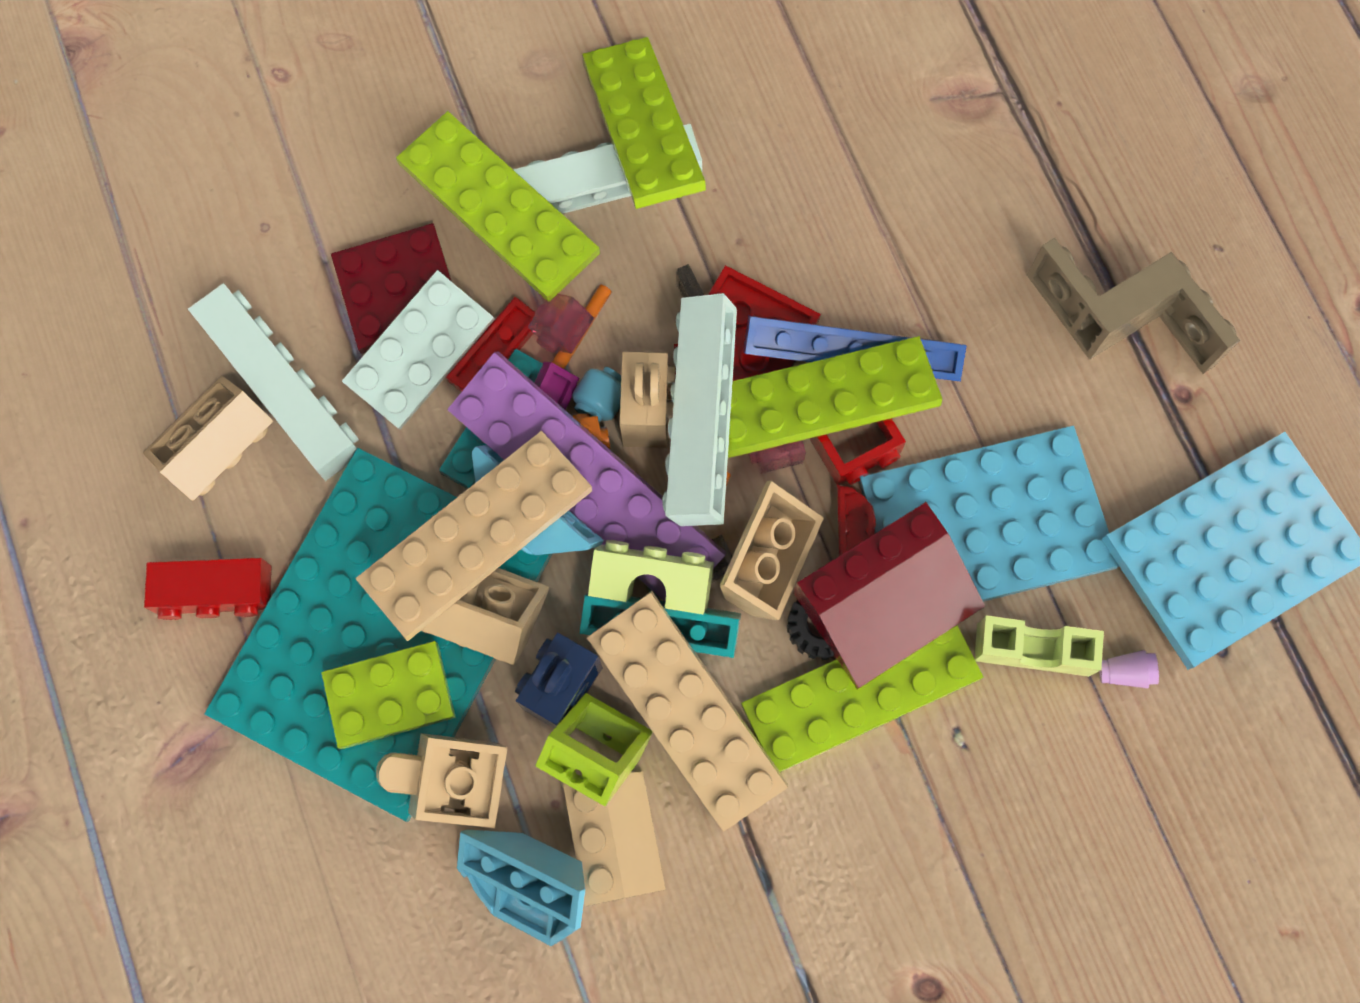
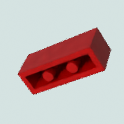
(207, 587)

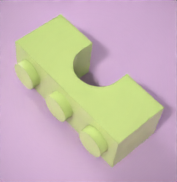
(684, 577)
(1055, 650)

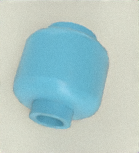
(598, 394)

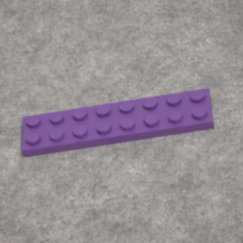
(511, 409)

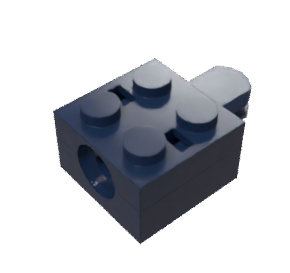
(558, 681)

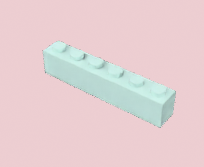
(584, 177)
(274, 381)
(700, 411)

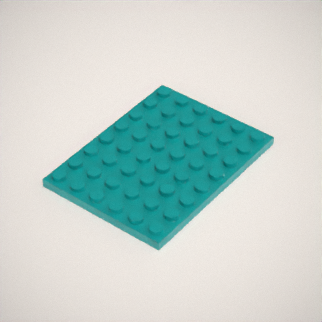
(329, 621)

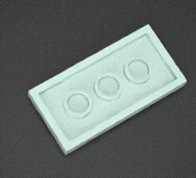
(418, 349)

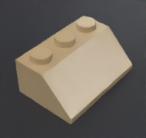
(208, 438)
(770, 553)
(493, 616)
(615, 842)

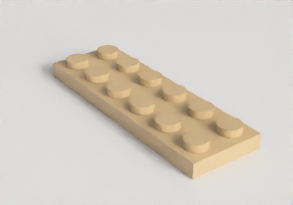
(474, 535)
(687, 711)

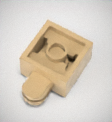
(645, 399)
(448, 775)

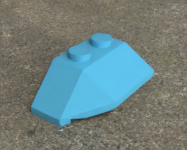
(564, 535)
(524, 882)

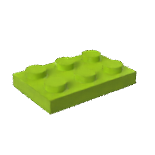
(388, 695)

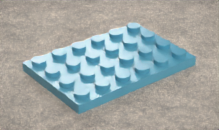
(1012, 508)
(1235, 549)

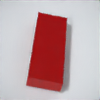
(504, 335)

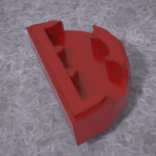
(855, 518)

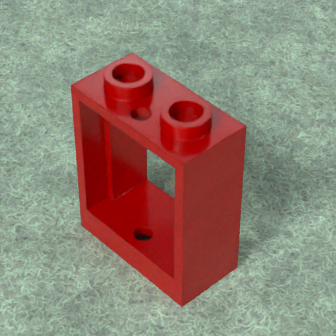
(852, 471)

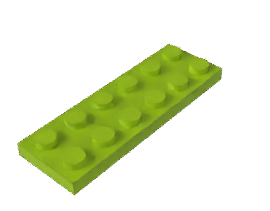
(643, 123)
(498, 206)
(831, 396)
(828, 710)

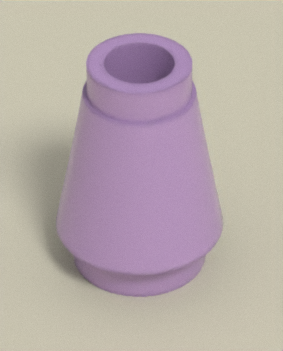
(1131, 669)

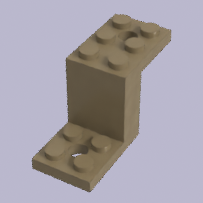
(1156, 291)

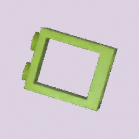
(599, 774)

